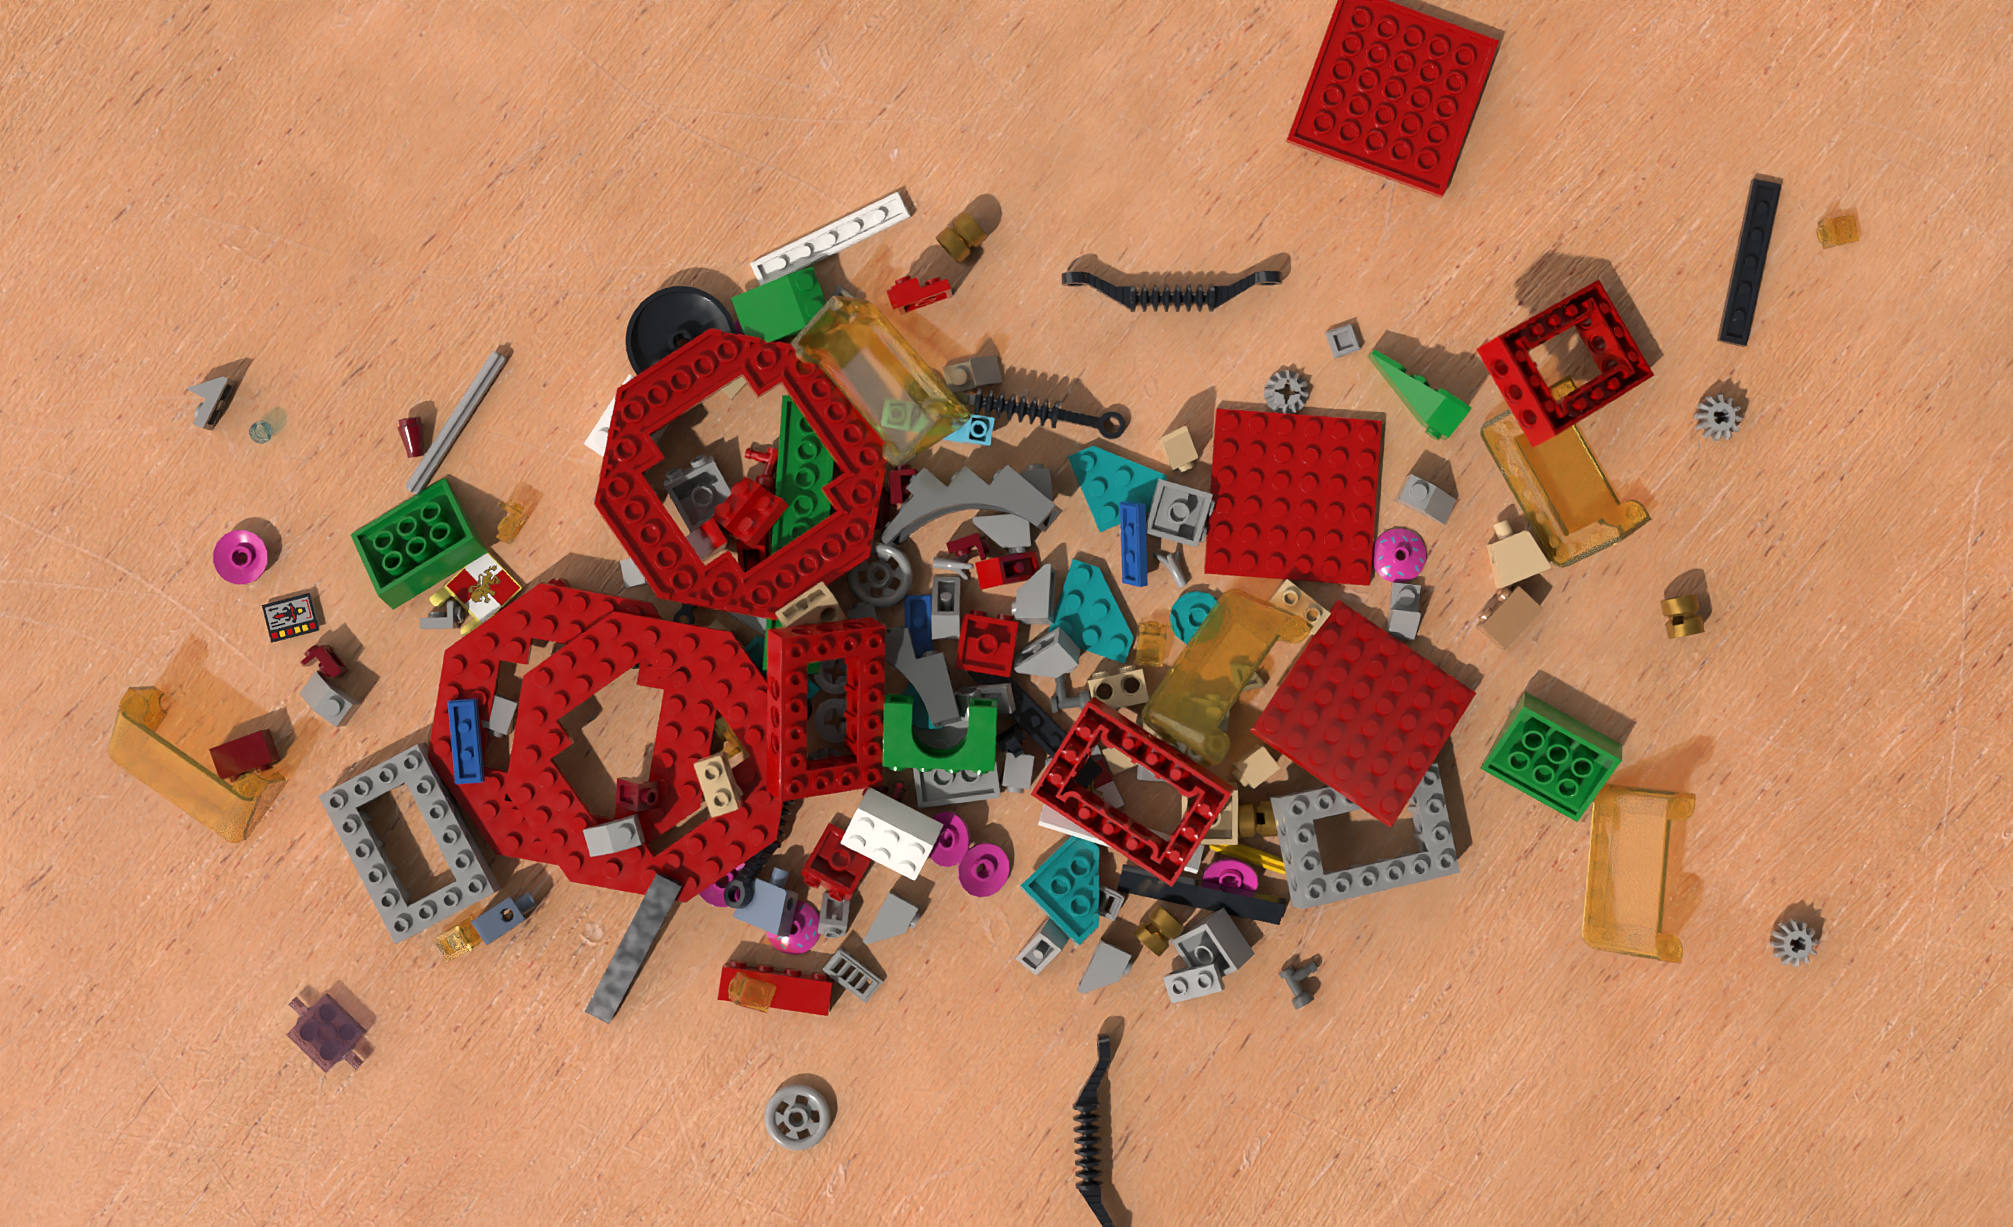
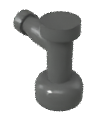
(1062, 701)
(1293, 977)

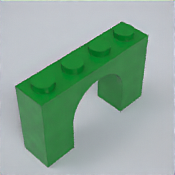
(905, 750)

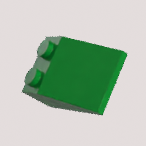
(780, 306)

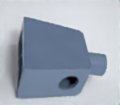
(771, 904)
(492, 924)

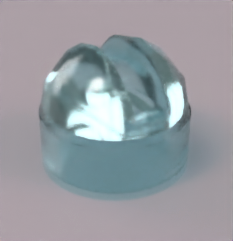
(256, 432)

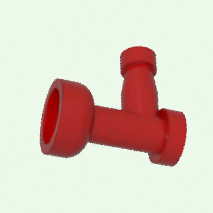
(770, 460)

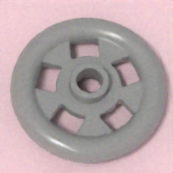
(889, 596)
(774, 1118)

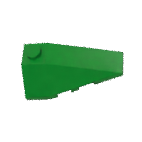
(1433, 409)

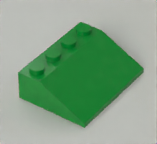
(418, 544)
(1552, 757)

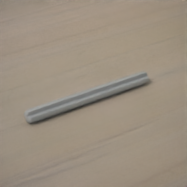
(455, 422)

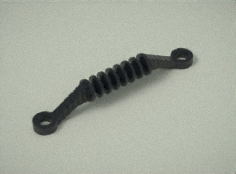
(1129, 298)
(1033, 410)
(757, 861)
(1086, 1103)

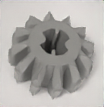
(1728, 417)
(1788, 952)

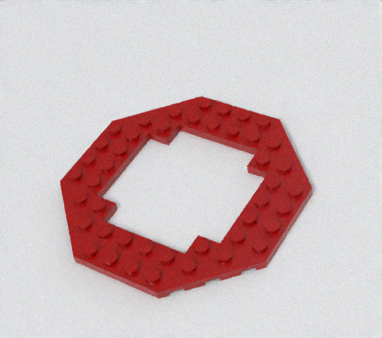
(653, 536)
(560, 616)
(585, 668)

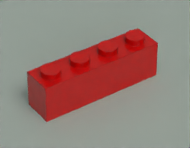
(792, 990)

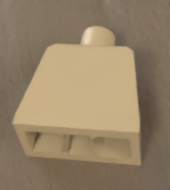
(1514, 555)

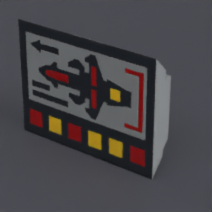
(291, 617)

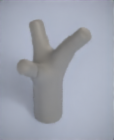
(956, 565)
(1173, 566)

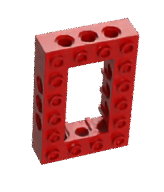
(1606, 340)
(788, 653)
(1112, 826)

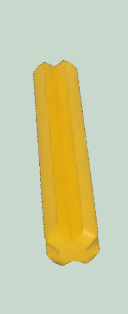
(1252, 856)

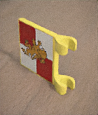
(481, 589)

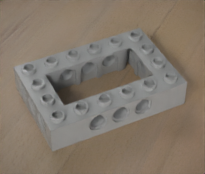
(444, 820)
(1303, 867)

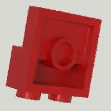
(909, 296)
(748, 512)
(986, 643)
(835, 865)

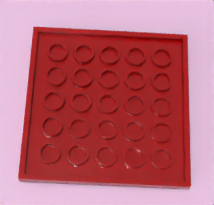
(1393, 92)
(1292, 497)
(1363, 713)

